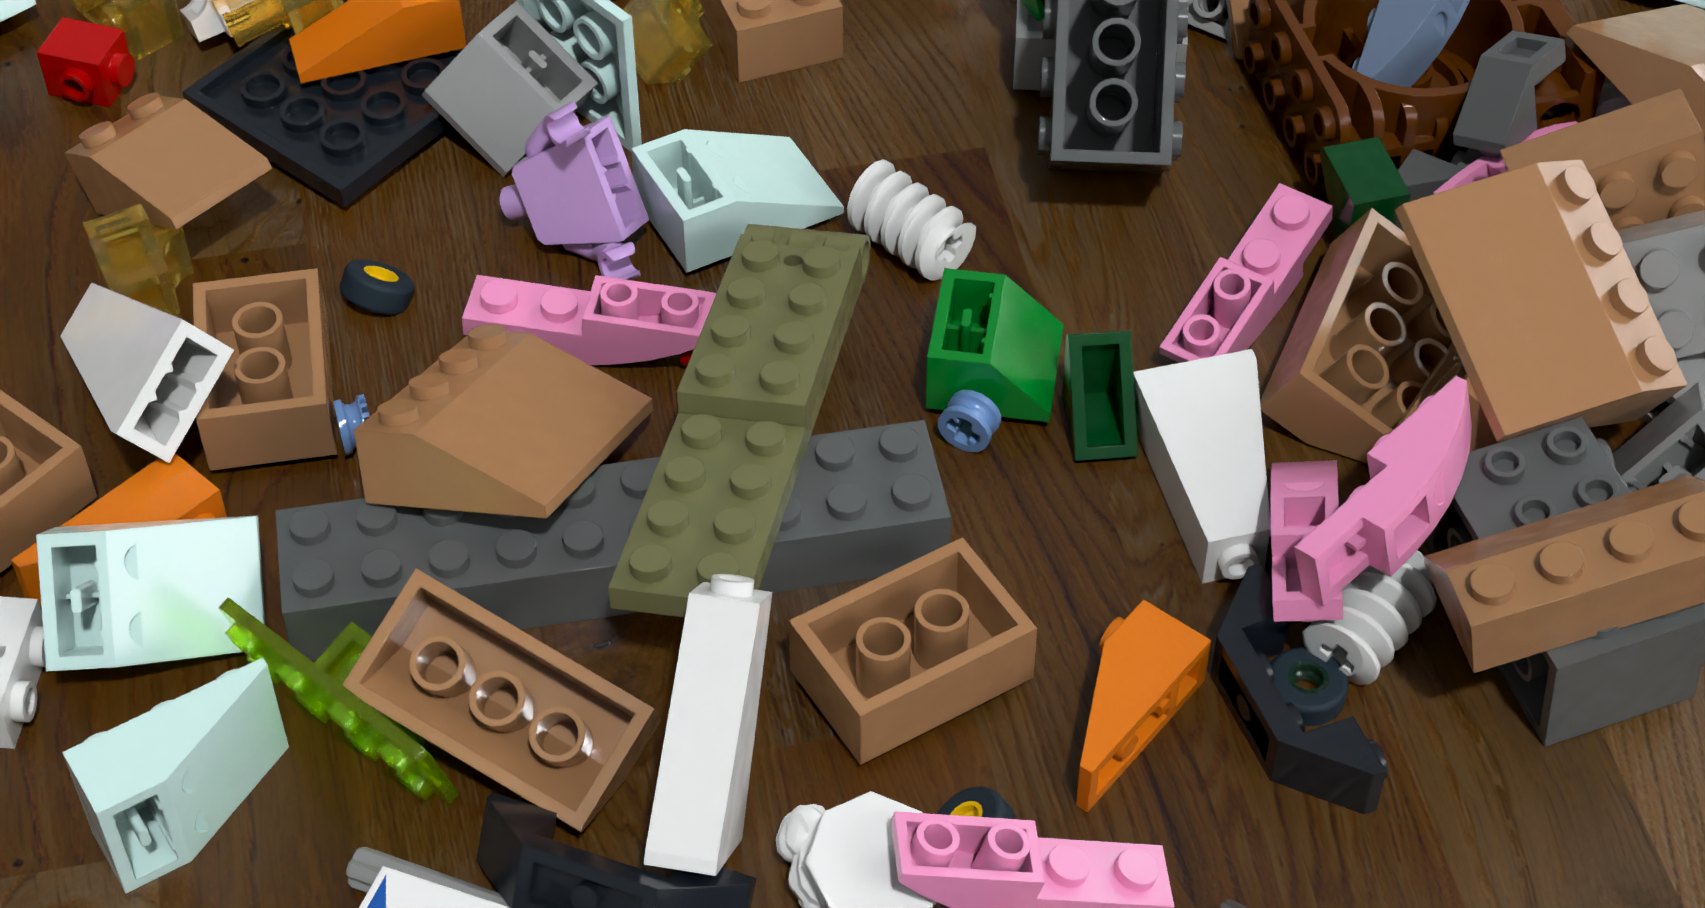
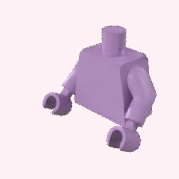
(578, 191)

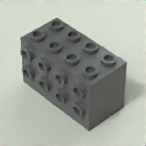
(1112, 84)
(1602, 676)

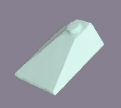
(603, 44)

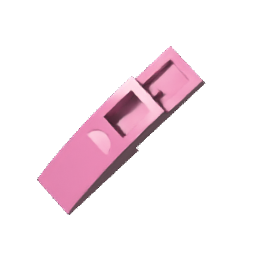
(1253, 283)
(604, 326)
(1408, 492)
(1300, 499)
(1007, 866)

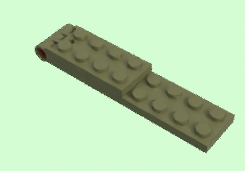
(743, 415)

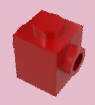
(86, 62)

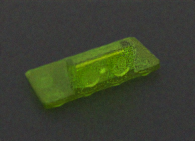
(324, 696)

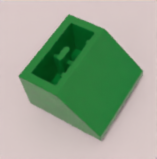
(993, 342)

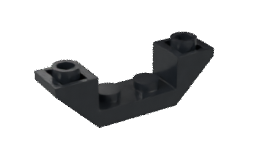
(1324, 762)
(543, 873)

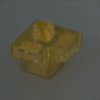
(667, 38)
(139, 257)

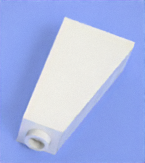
(143, 367)
(1209, 457)
(710, 728)

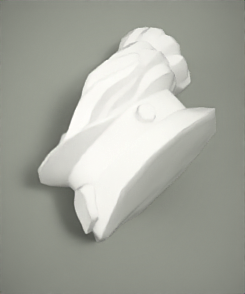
(846, 855)

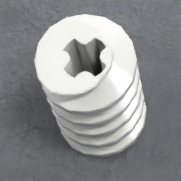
(909, 220)
(1375, 621)

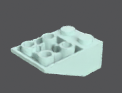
(714, 184)
(145, 590)
(177, 772)

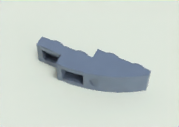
(1407, 38)

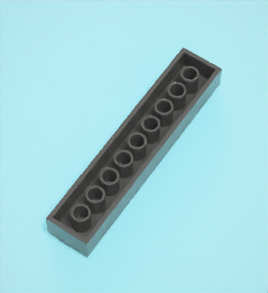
(853, 515)

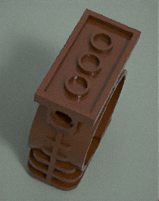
(1327, 103)

